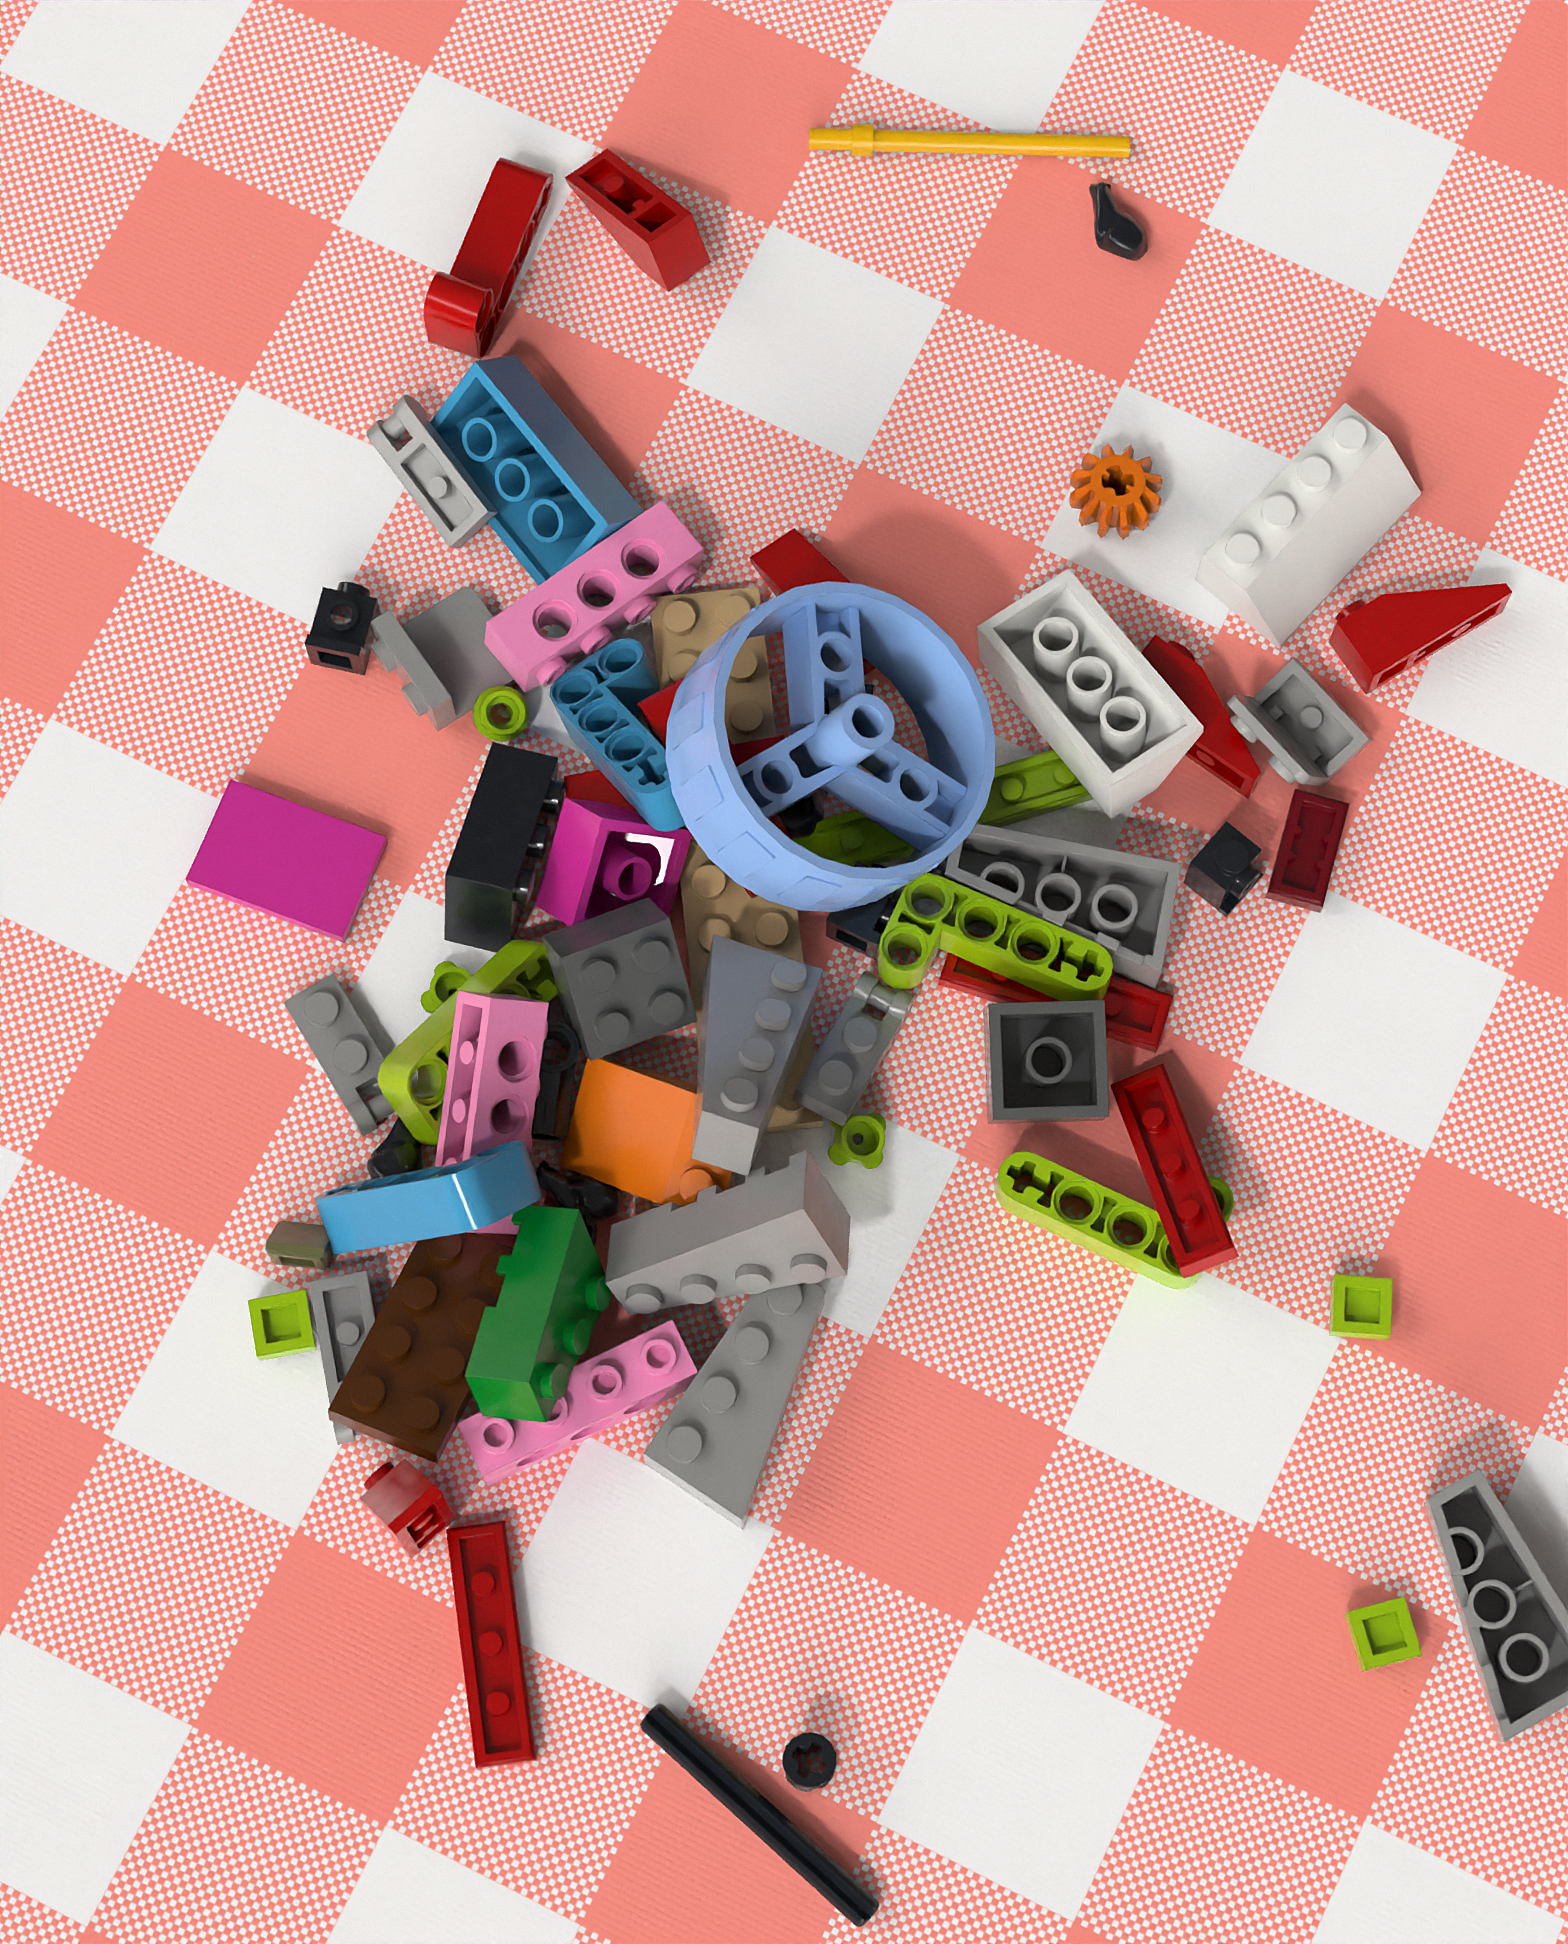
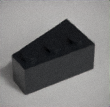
(499, 847)

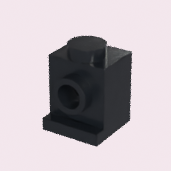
(348, 644)
(1225, 869)
(860, 925)

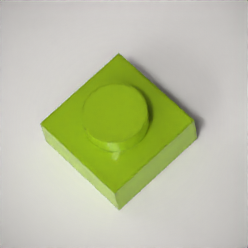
(1361, 1307)
(282, 1325)
(1383, 1634)

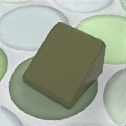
(299, 1245)

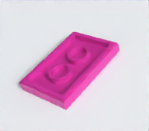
(287, 860)

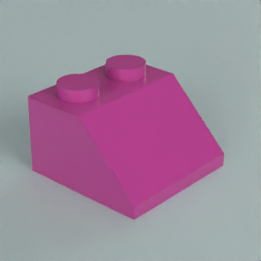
(609, 860)

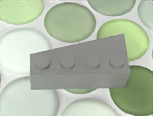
(1085, 889)
(748, 1042)
(732, 1242)
(734, 1406)
(1504, 1605)

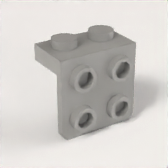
(441, 656)
(1300, 726)

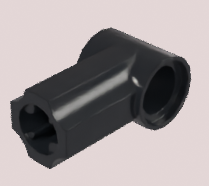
(556, 1088)

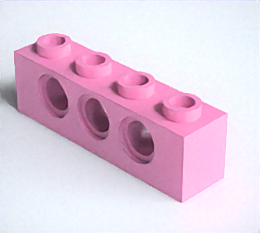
(650, 539)
(482, 1082)
(596, 1398)

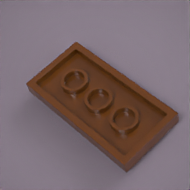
(414, 1361)

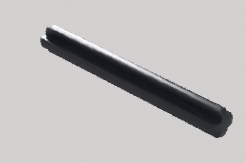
(759, 1815)

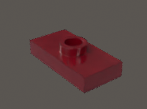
(1307, 850)

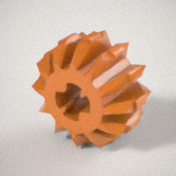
(1098, 499)

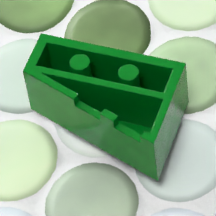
(541, 1317)

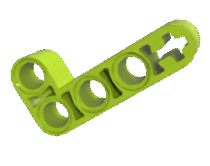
(996, 952)
(515, 969)
(1106, 1210)

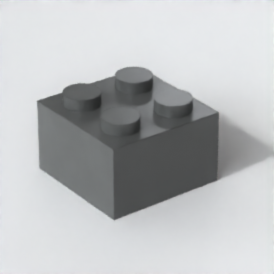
(620, 978)
(1046, 1062)

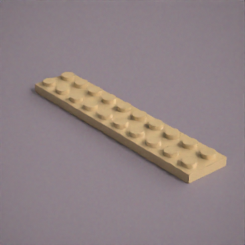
(710, 899)

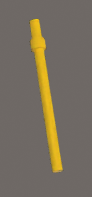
(865, 139)

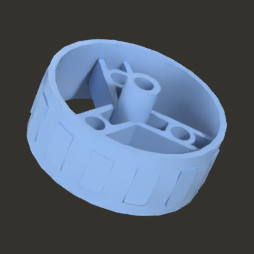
(824, 639)

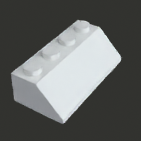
(1309, 526)
(1088, 691)

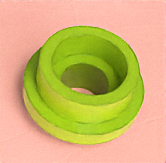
(518, 713)

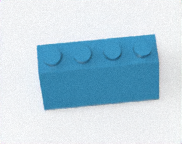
(532, 467)

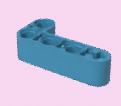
(599, 713)
(430, 1200)

